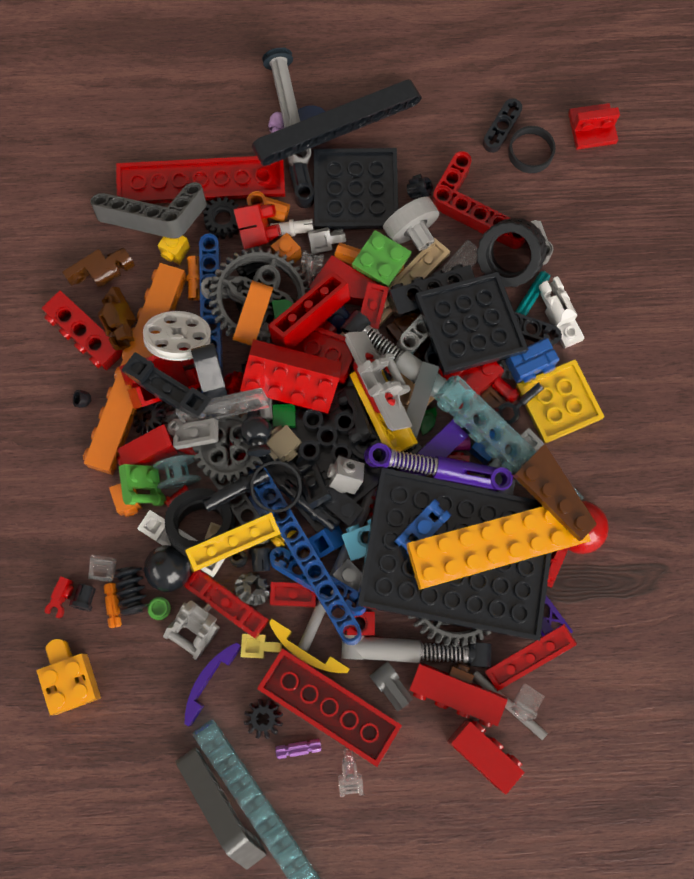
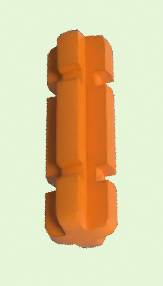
(112, 605)

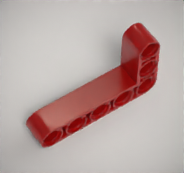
(471, 206)

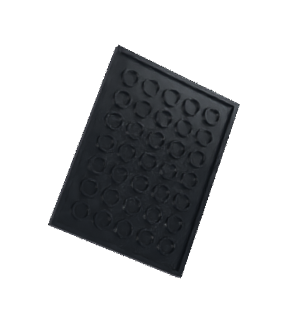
(496, 601)

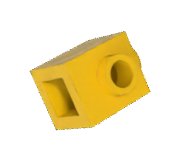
(174, 249)

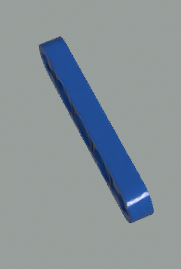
(281, 566)

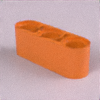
(253, 313)

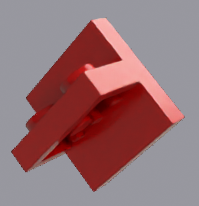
(594, 125)

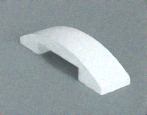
(154, 527)

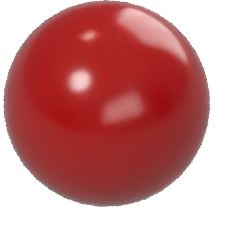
(597, 535)

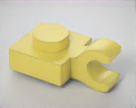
(257, 647)

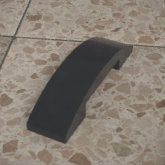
(164, 387)

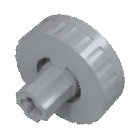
(412, 223)

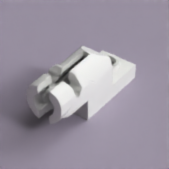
(561, 312)

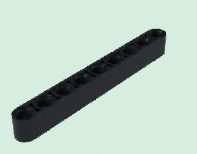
(336, 122)

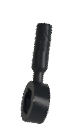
(522, 401)

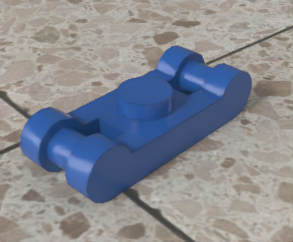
(422, 525)

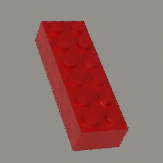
(329, 707)

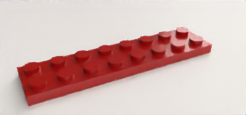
(219, 177)

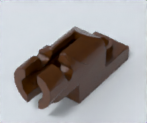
(99, 268)
(117, 319)

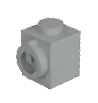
(345, 475)

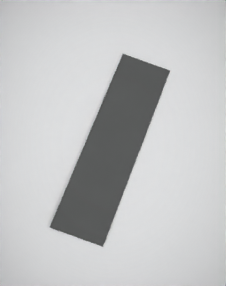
(421, 395)

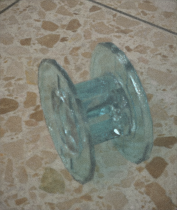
(175, 464)

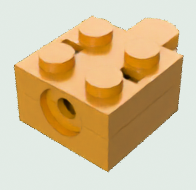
(64, 679)

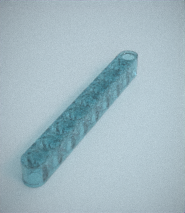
(253, 802)

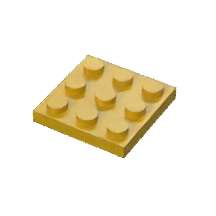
(563, 404)

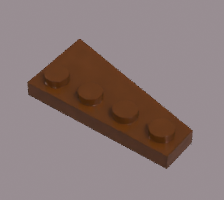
(551, 488)

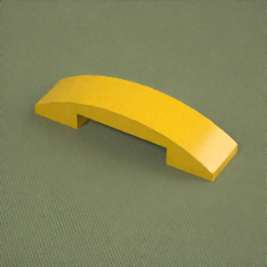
(283, 634)

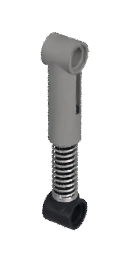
(406, 362)
(413, 651)

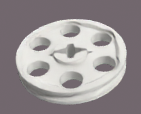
(175, 334)

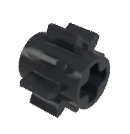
(419, 187)

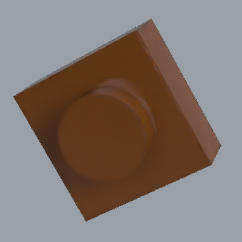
(461, 672)

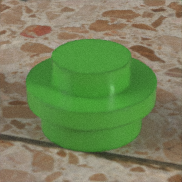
(159, 608)

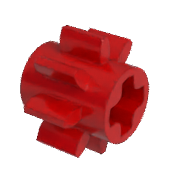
(233, 382)

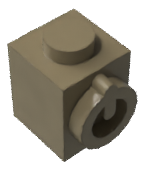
(283, 444)

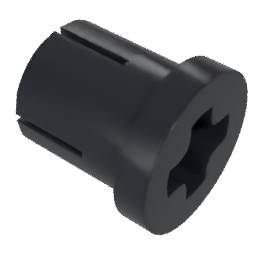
(260, 559)
(83, 598)

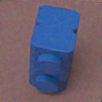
(539, 358)

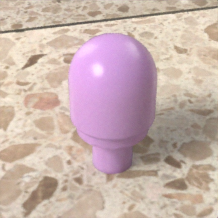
(276, 122)

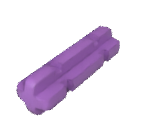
(298, 748)

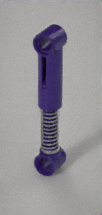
(441, 467)

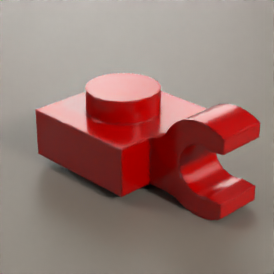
(62, 591)

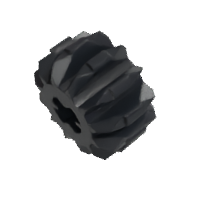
(263, 710)

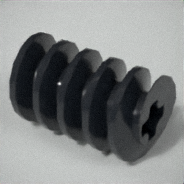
(131, 588)

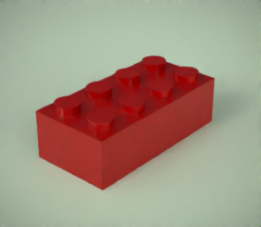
(291, 376)

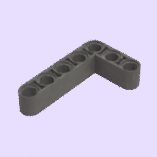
(151, 218)
(232, 836)

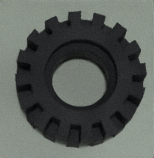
(216, 208)

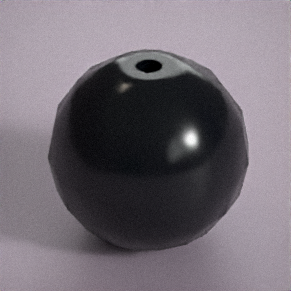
(166, 569)

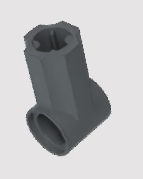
(388, 682)

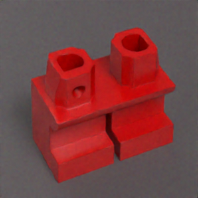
(256, 215)

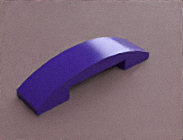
(194, 707)

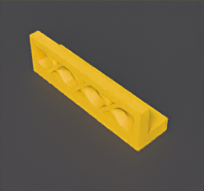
(399, 439)
(232, 542)

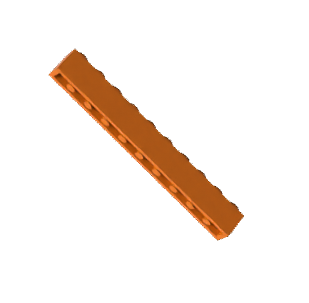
(118, 412)

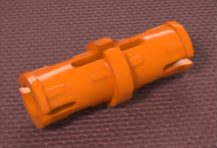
(193, 278)

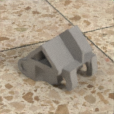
(197, 621)

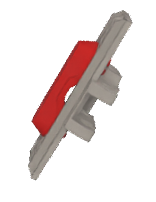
(382, 395)

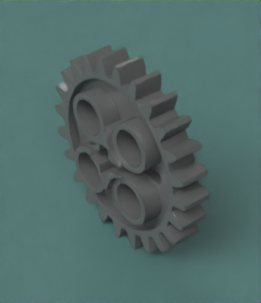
(208, 452)

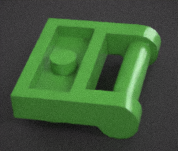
(140, 478)

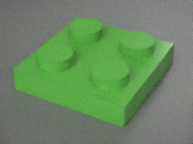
(381, 259)

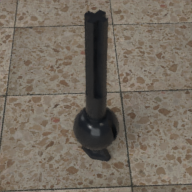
(256, 431)

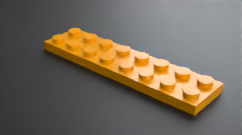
(488, 546)

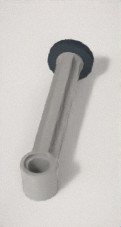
(278, 61)

